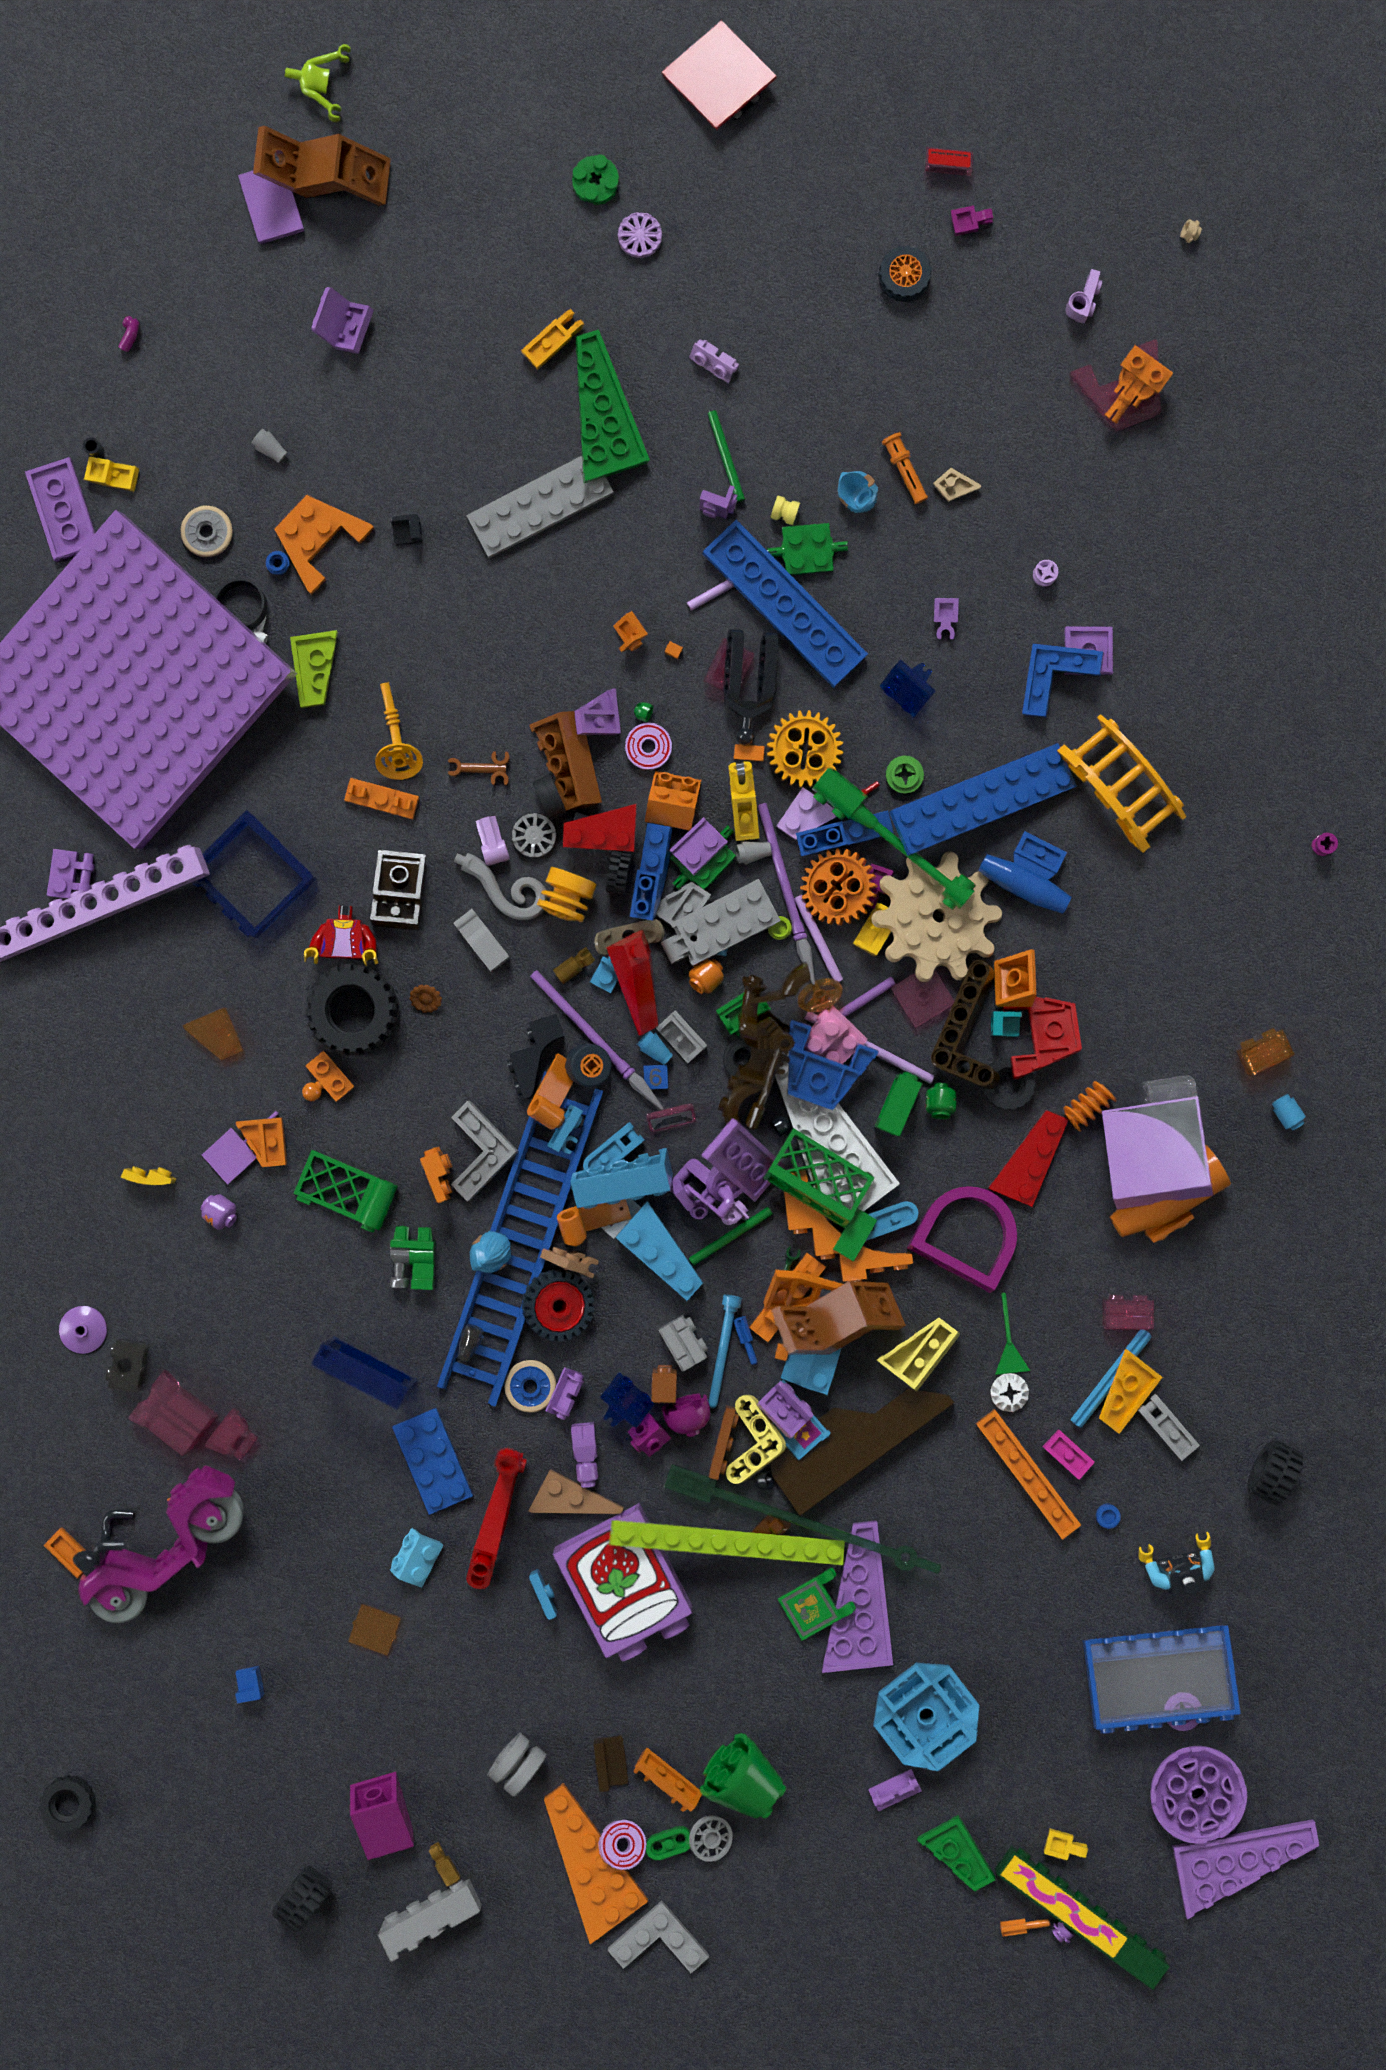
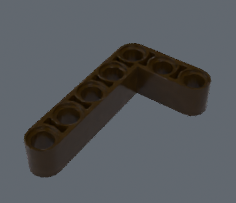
(964, 1029)

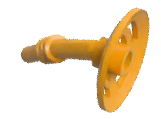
(399, 749)

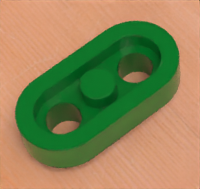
(670, 1844)

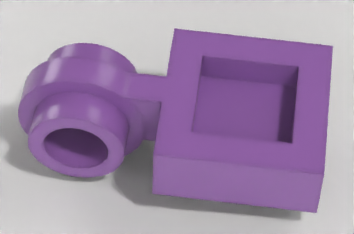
(687, 1199)

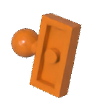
(327, 1077)

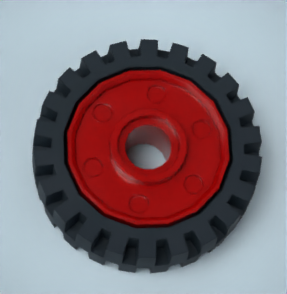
(572, 1316)

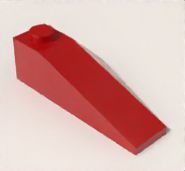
(634, 971)

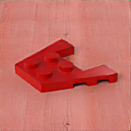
(1053, 1035)

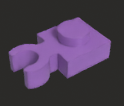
(945, 612)

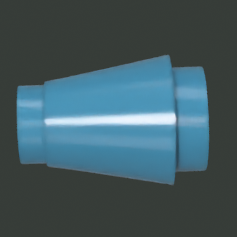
(654, 1047)

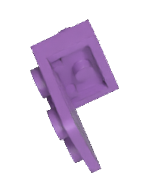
(341, 321)

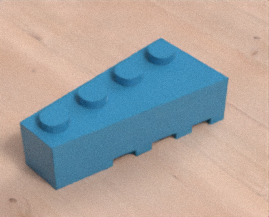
(623, 1180)
(654, 1246)

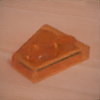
(216, 1033)

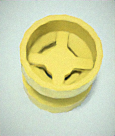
(785, 509)

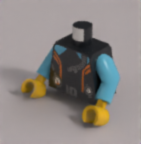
(1182, 1572)

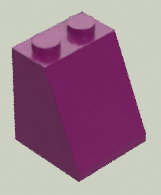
(381, 1816)

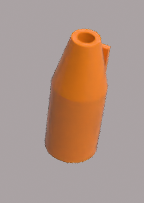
(1167, 1215)

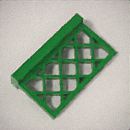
(806, 1192)

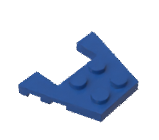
(820, 1078)

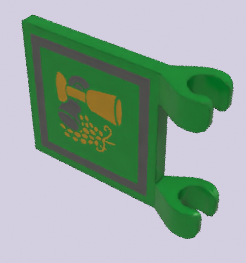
(811, 1606)

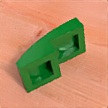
(855, 1235)

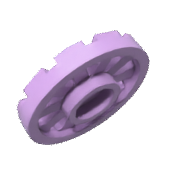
(639, 235)

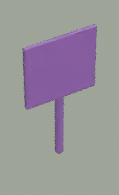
(230, 1155)

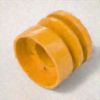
(566, 894)

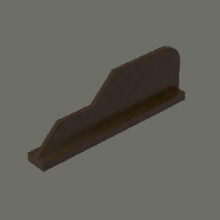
(852, 1446)

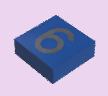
(656, 1076)

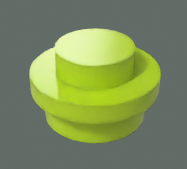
(780, 930)

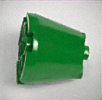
(742, 1779)

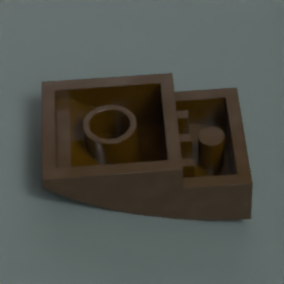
(398, 890)

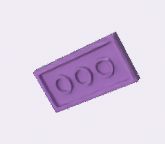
(61, 508)

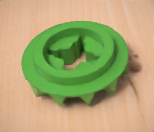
(911, 766)

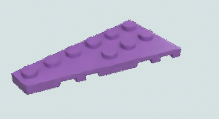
(1237, 1860)

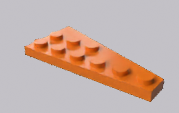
(601, 1892)

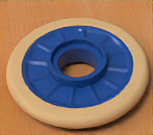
(515, 1389)

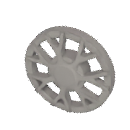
(710, 1838)

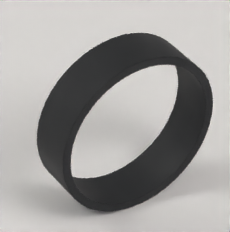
(243, 581)

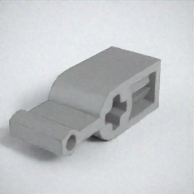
(481, 940)

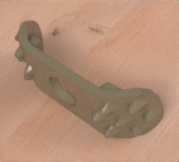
(652, 929)

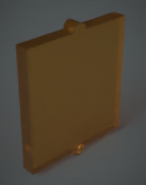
(374, 1629)

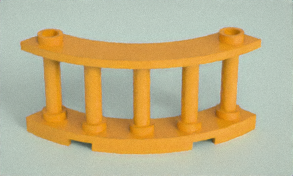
(1108, 794)

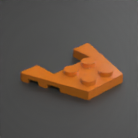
(310, 529)

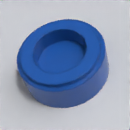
(1108, 1516)

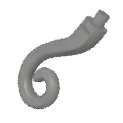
(479, 869)

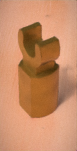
(573, 966)
(444, 1865)

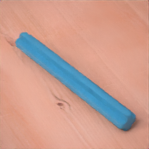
(1104, 1385)

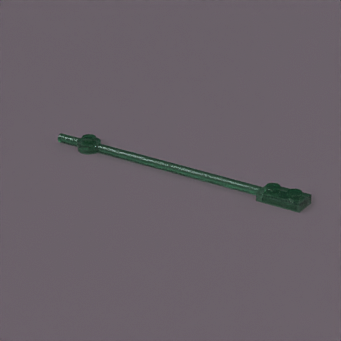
(703, 1487)

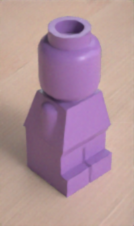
(585, 1452)

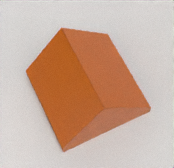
(1015, 980)

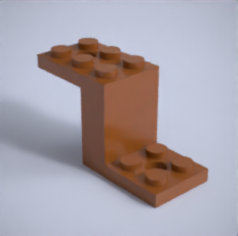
(321, 165)
(838, 1318)

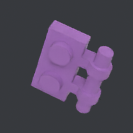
(63, 873)

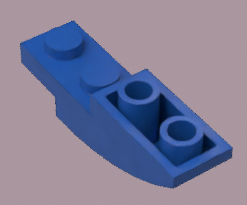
(839, 835)
(652, 872)

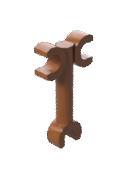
(498, 768)

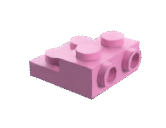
(833, 1036)

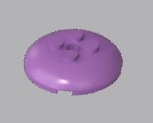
(1202, 1817)

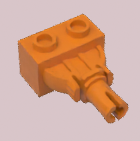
(1141, 378)

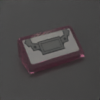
(671, 1117)

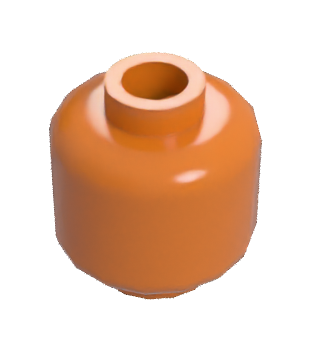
(706, 976)

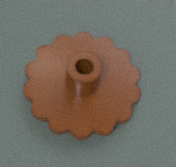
(425, 998)

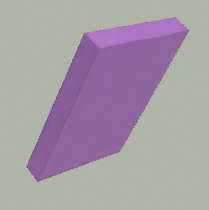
(270, 208)

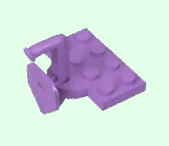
(738, 1167)

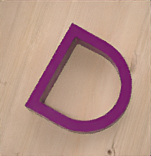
(985, 1282)

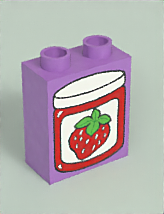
(623, 1588)

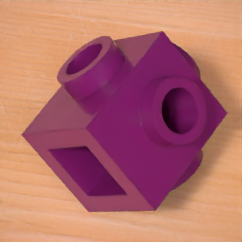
(648, 1436)

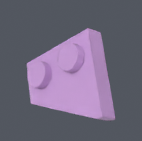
(805, 814)

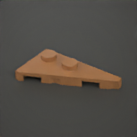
(564, 1495)

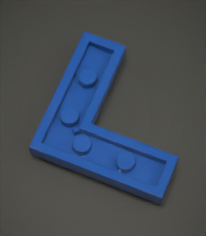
(1043, 663)

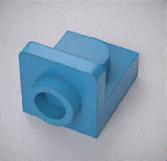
(605, 975)

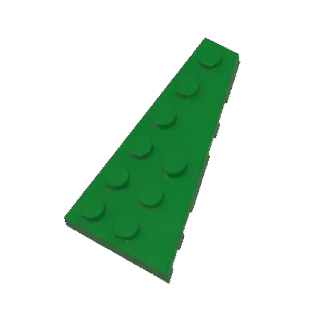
(606, 423)

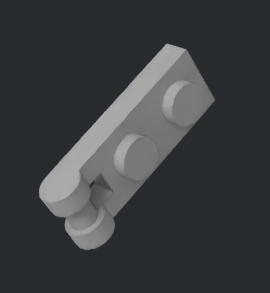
(1169, 1428)

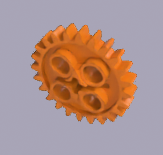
(853, 901)

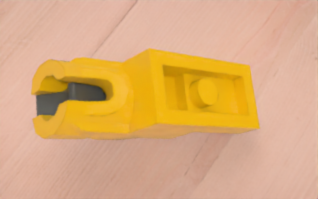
(743, 801)

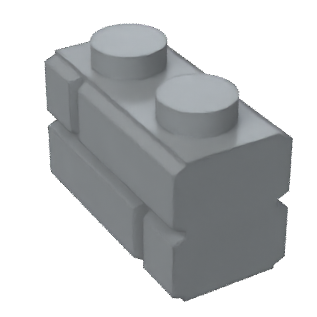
(683, 1342)

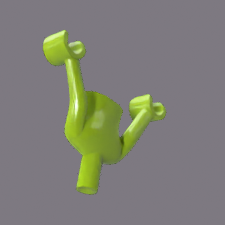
(315, 79)

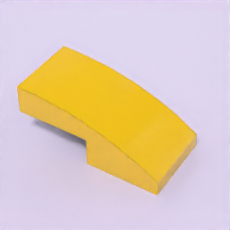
(111, 474)

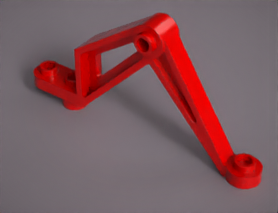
(494, 1523)

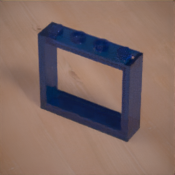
(230, 910)
(364, 1372)

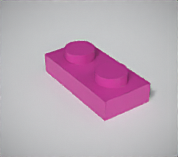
(1068, 1454)

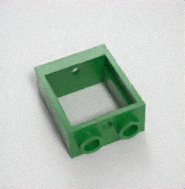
(898, 1103)

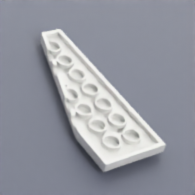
(840, 1135)

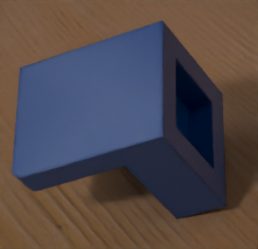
(249, 1684)

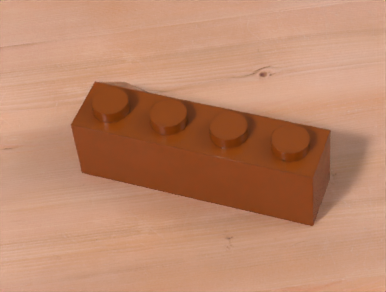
(568, 760)

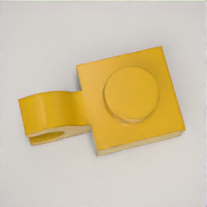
(1060, 1845)

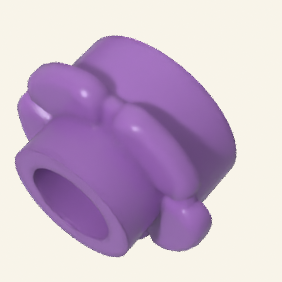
(1062, 1932)

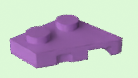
(599, 716)

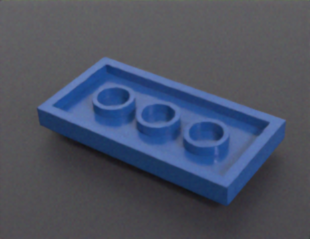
(432, 1460)

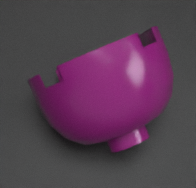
(687, 1414)

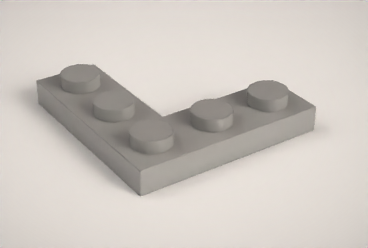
(495, 1154)
(655, 1924)

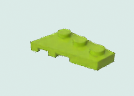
(313, 664)

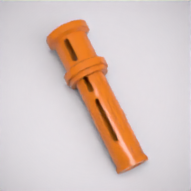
(897, 458)

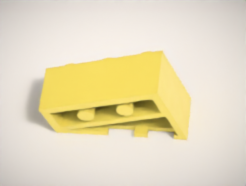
(921, 1353)

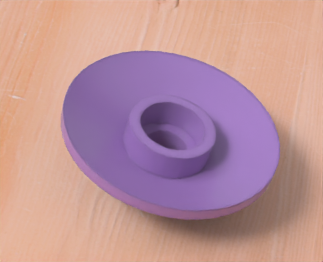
(94, 1327)

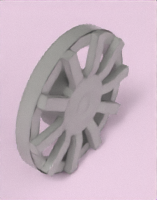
(534, 835)

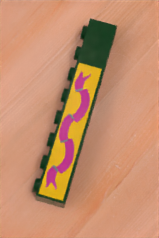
(1082, 1917)

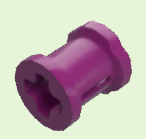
(1330, 839)

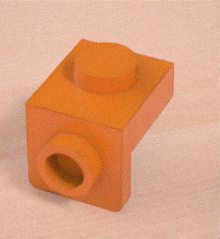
(630, 631)

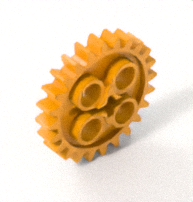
(783, 746)

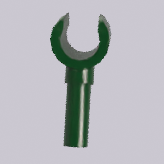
(789, 1261)

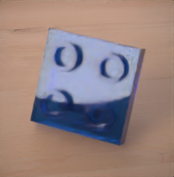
(908, 686)
(625, 1401)

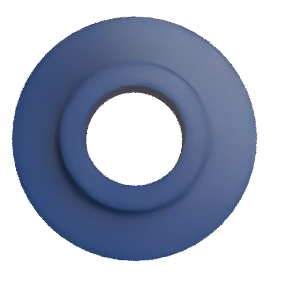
(277, 555)

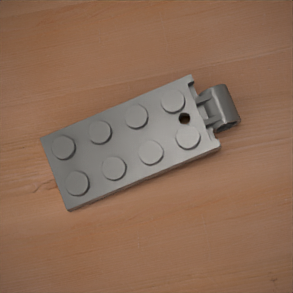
(721, 924)

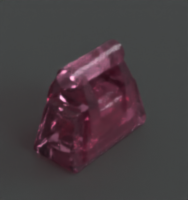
(229, 1432)

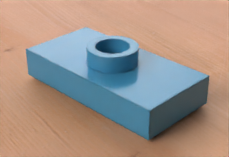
(544, 1594)

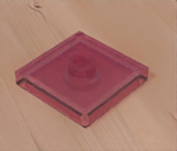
(922, 999)

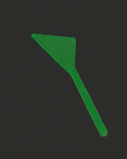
(1010, 1359)

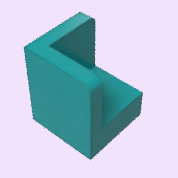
(1005, 1023)

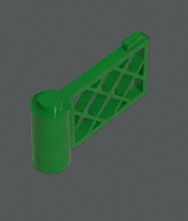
(374, 1202)

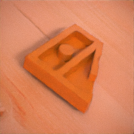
(266, 1140)

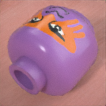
(218, 1211)

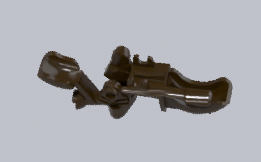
(768, 1043)

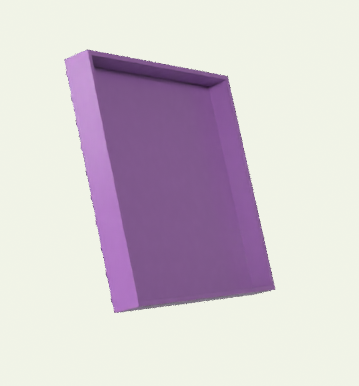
(132, 680)

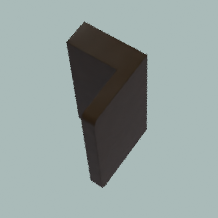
(610, 1762)

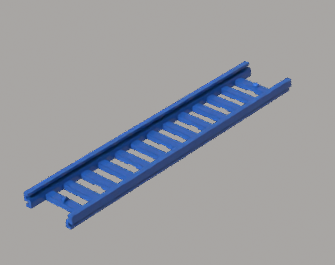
(536, 1268)

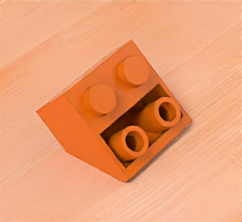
(672, 800)

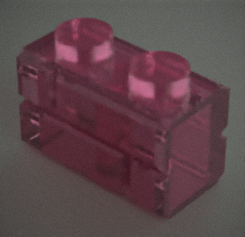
(1128, 1313)

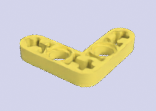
(763, 1439)

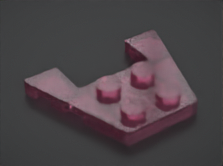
(1105, 396)

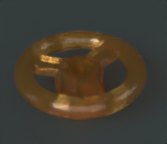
(821, 998)

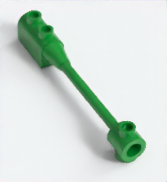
(849, 803)

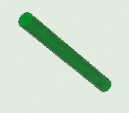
(725, 454)
(730, 1236)

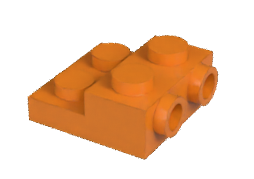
(436, 1166)

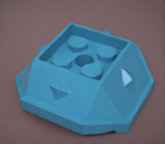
(932, 1740)

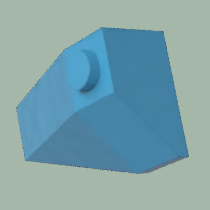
(811, 1370)

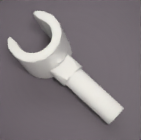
(259, 633)

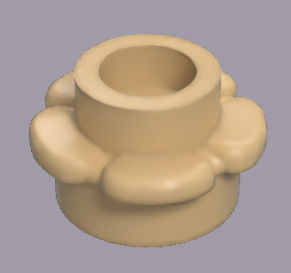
(1191, 231)

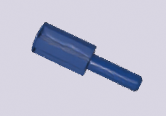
(745, 1337)

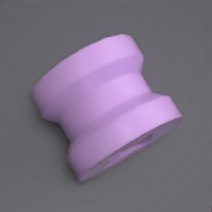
(1048, 568)

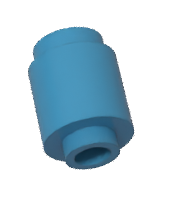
(1288, 1112)

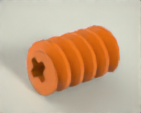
(1088, 1104)

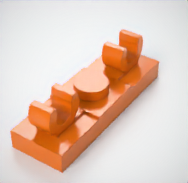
(381, 798)
(668, 1780)

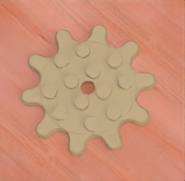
(920, 935)

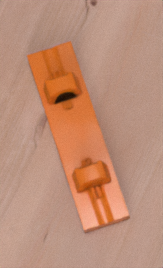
(764, 1322)

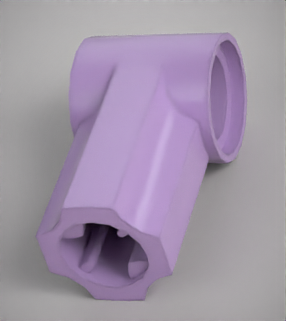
(492, 846)

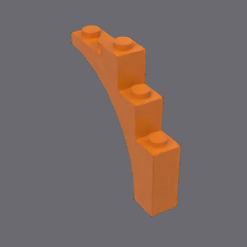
(825, 1237)

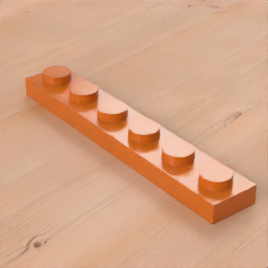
(1028, 1474)

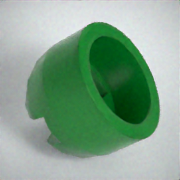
(643, 711)

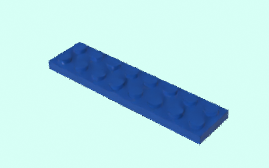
(784, 603)
(982, 799)

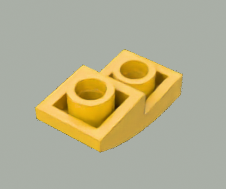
(154, 1177)

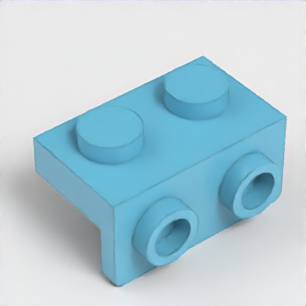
(415, 1558)

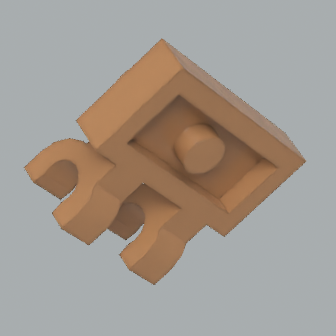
(570, 1260)

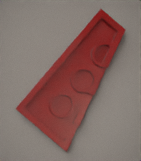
(1029, 1163)

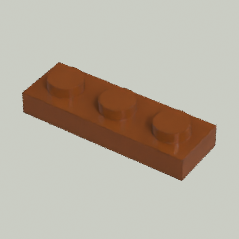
(723, 1442)

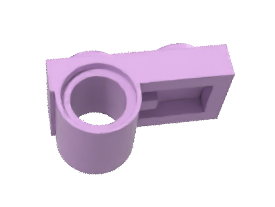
(1085, 298)

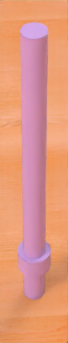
(889, 1057)

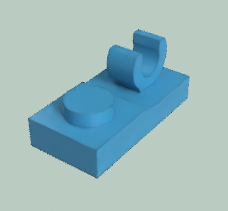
(561, 1135)

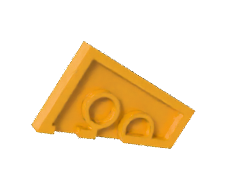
(1128, 1391)

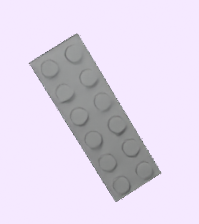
(536, 507)

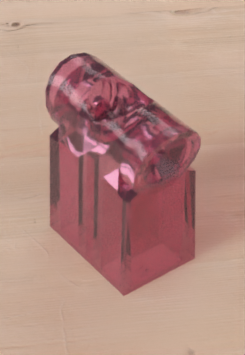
(173, 1414)

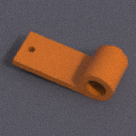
(550, 1095)
(576, 1221)

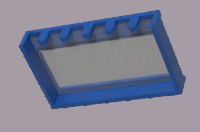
(1161, 1678)

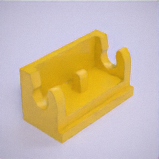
(871, 937)

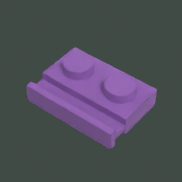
(698, 846)

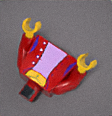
(343, 939)

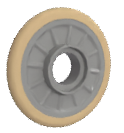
(201, 517)

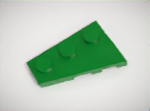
(958, 1850)

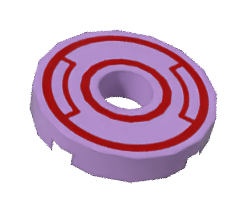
(638, 736)
(634, 1851)

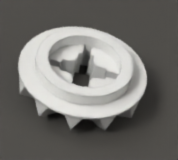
(1000, 1386)

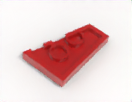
(603, 831)

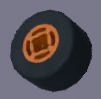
(584, 1058)

